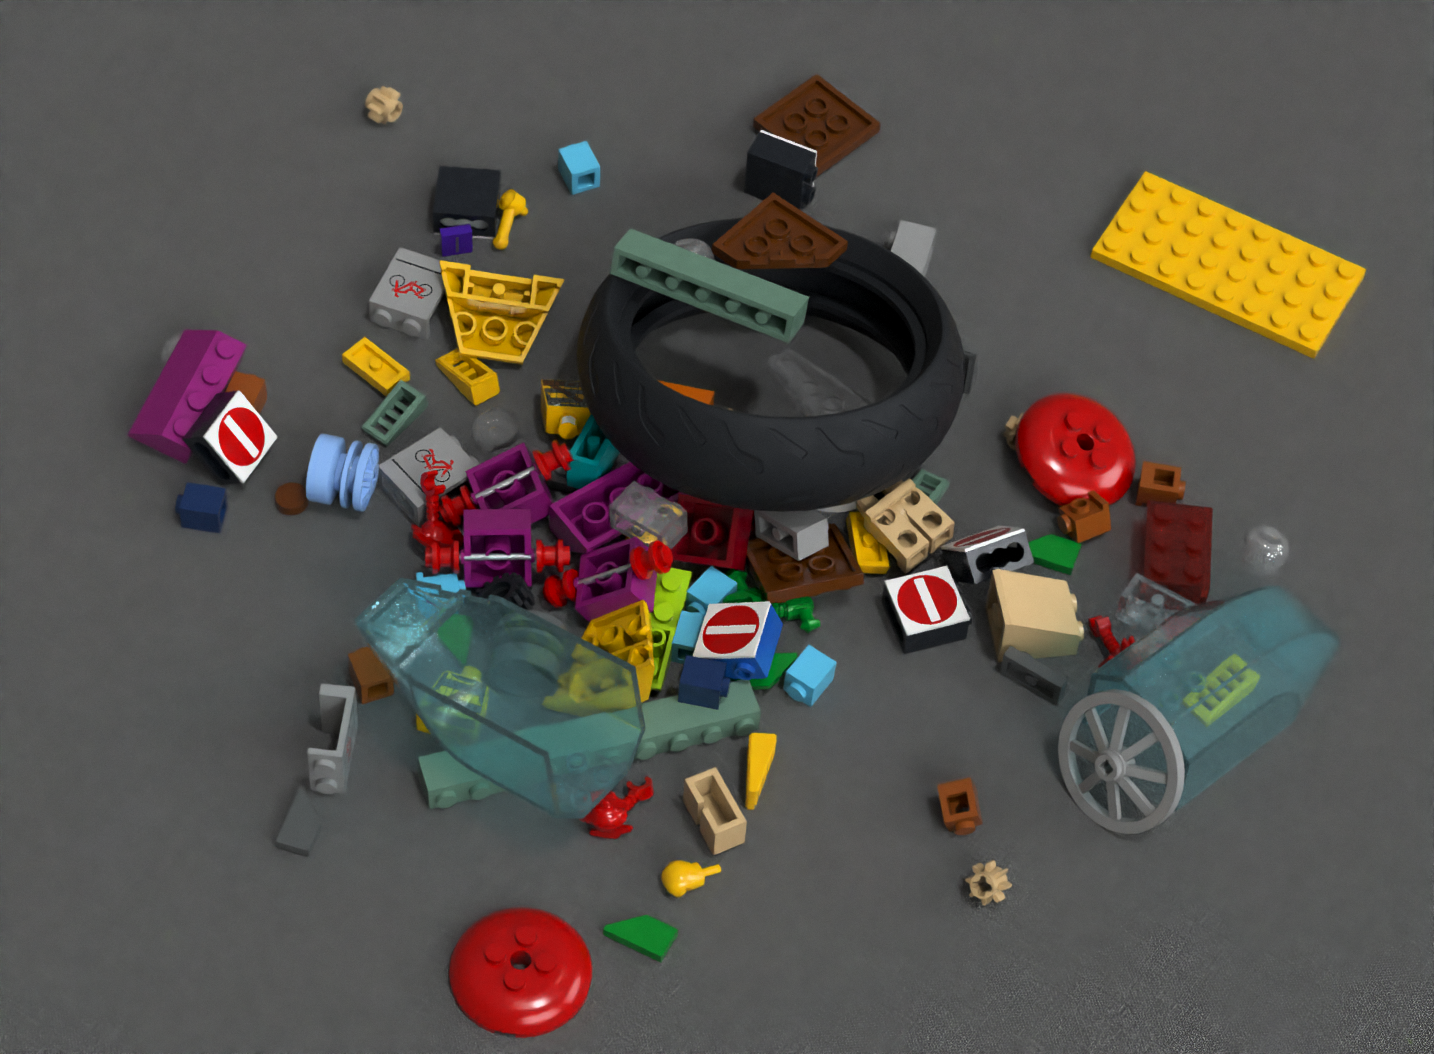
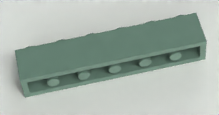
(709, 285)

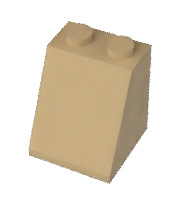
(1032, 615)

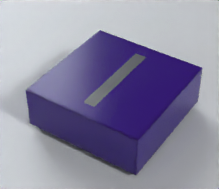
(456, 240)

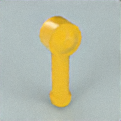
(512, 205)

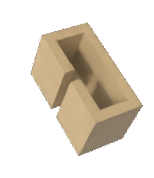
(714, 810)

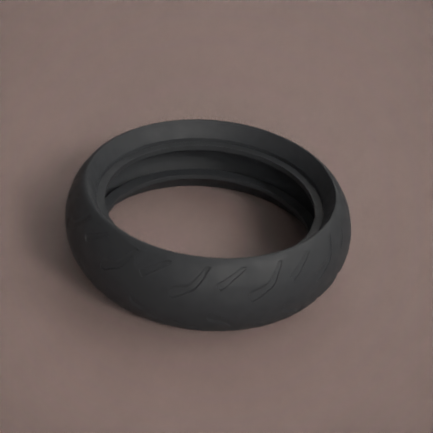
(774, 459)

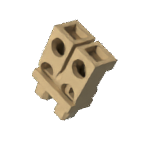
(906, 523)

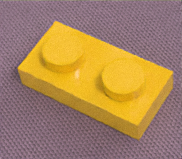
(375, 366)
(865, 548)

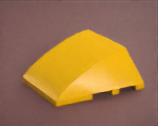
(496, 313)
(629, 637)

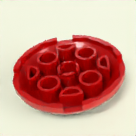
(1075, 448)
(526, 999)

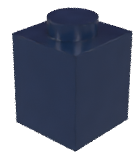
(202, 507)
(703, 682)

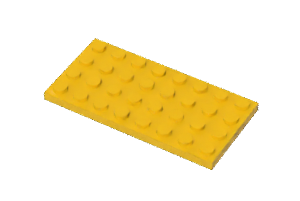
(1229, 264)

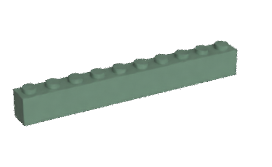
(668, 728)

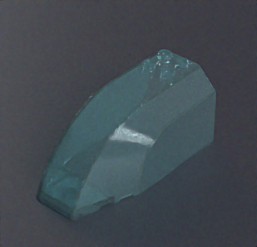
(1225, 676)
(510, 693)

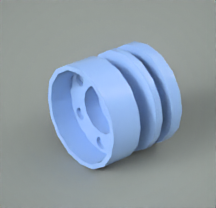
(335, 471)

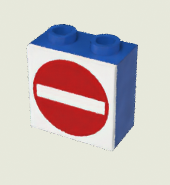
(740, 636)

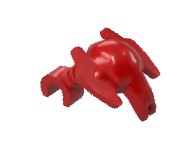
(433, 528)
(1101, 628)
(612, 811)

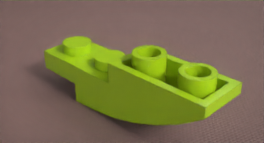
(668, 604)

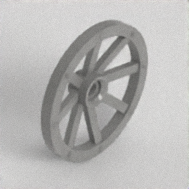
(1117, 763)

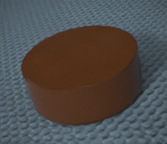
(291, 498)

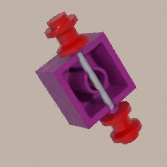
(510, 482)
(494, 545)
(611, 578)

